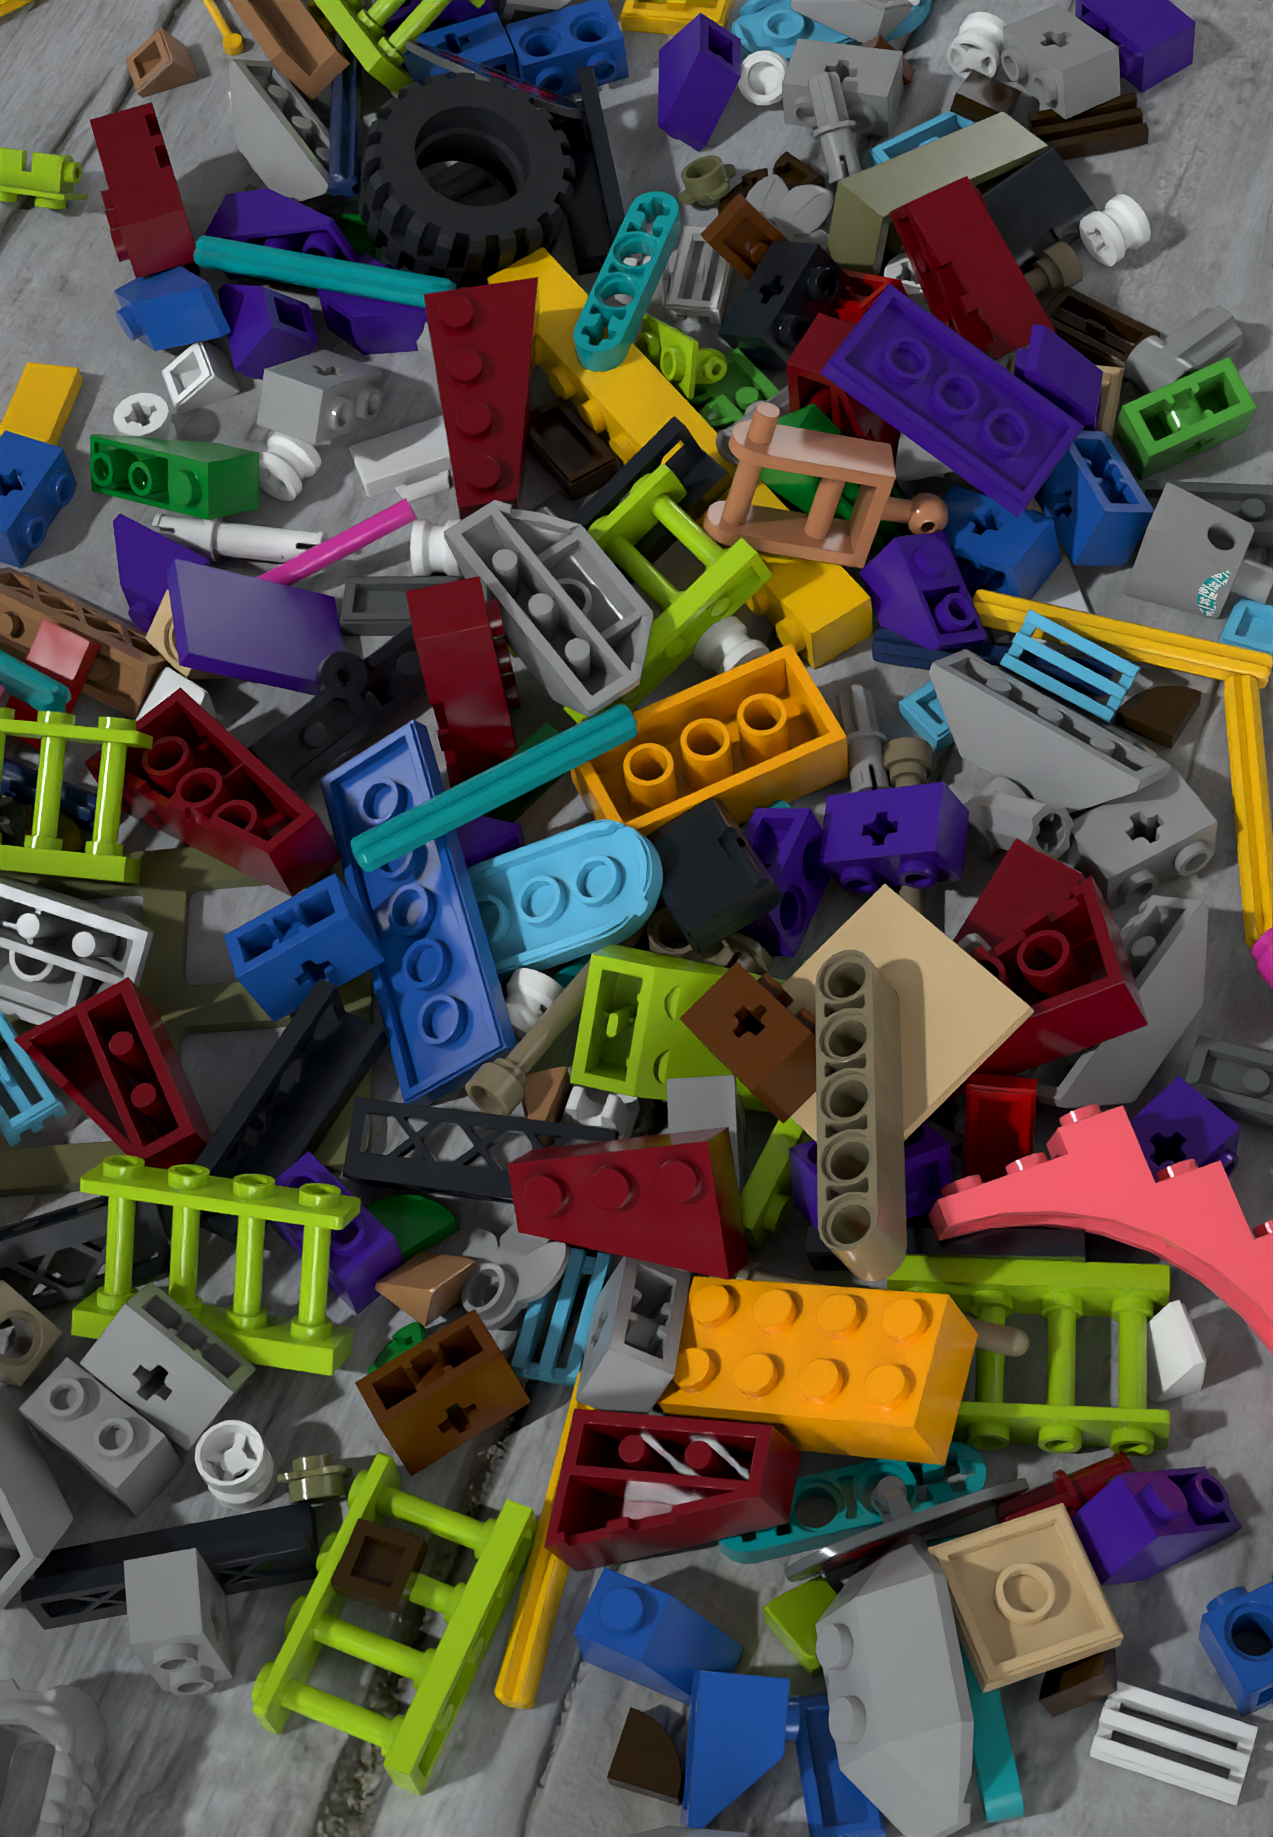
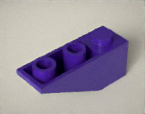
(280, 223)

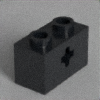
(782, 302)

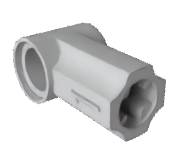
(1192, 347)
(1004, 813)

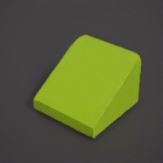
(794, 1619)

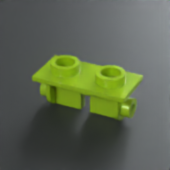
(49, 180)
(679, 356)

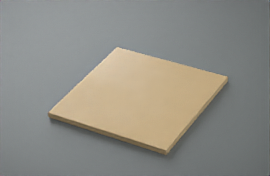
(948, 1002)

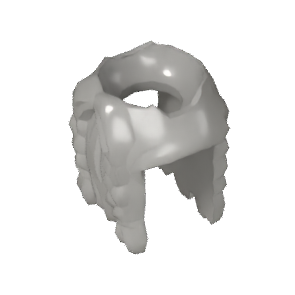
(77, 1731)

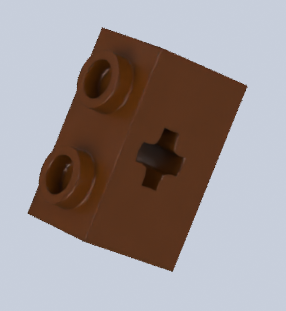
(758, 1038)
(442, 1392)

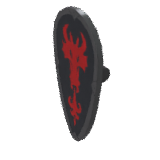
(542, 97)
(899, 1520)

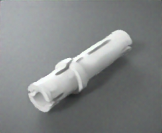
(235, 540)

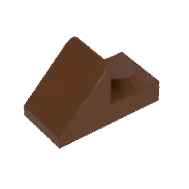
(742, 235)

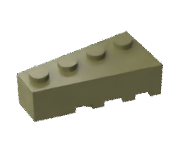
(861, 228)

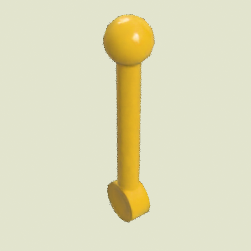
(232, 42)

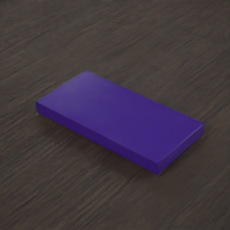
(952, 400)

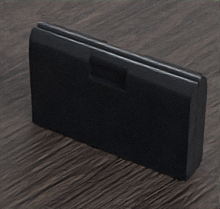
(1038, 207)
(712, 875)

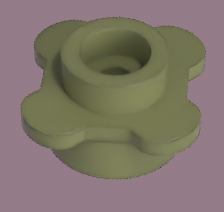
(706, 180)
(315, 1479)

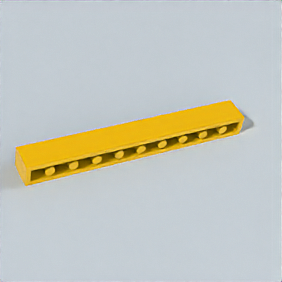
(805, 599)

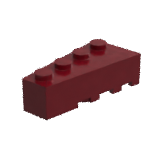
(484, 381)
(221, 798)
(1072, 977)

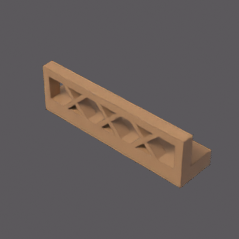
(293, 42)
(125, 661)

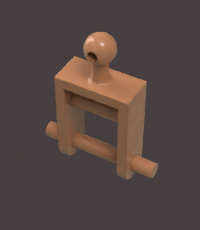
(836, 460)

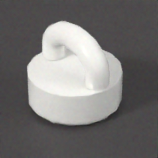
(763, 77)

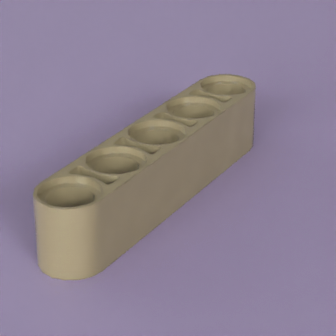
(860, 1117)

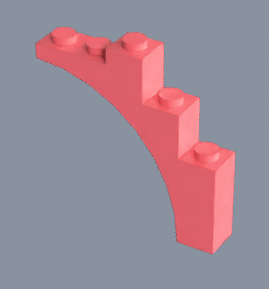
(1106, 1188)

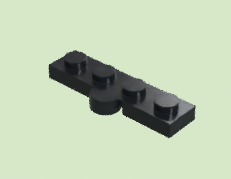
(351, 703)

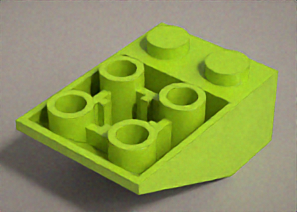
(633, 1029)

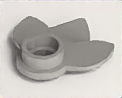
(794, 212)
(510, 1273)

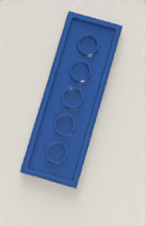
(438, 971)

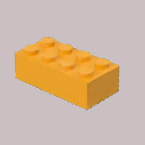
(732, 738)
(825, 1365)

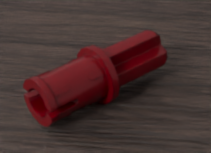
(1071, 1489)

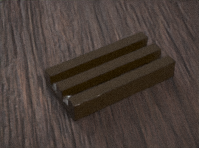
(1094, 130)
(1090, 336)

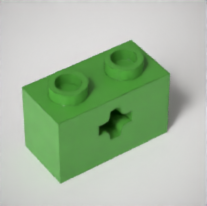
(1184, 418)

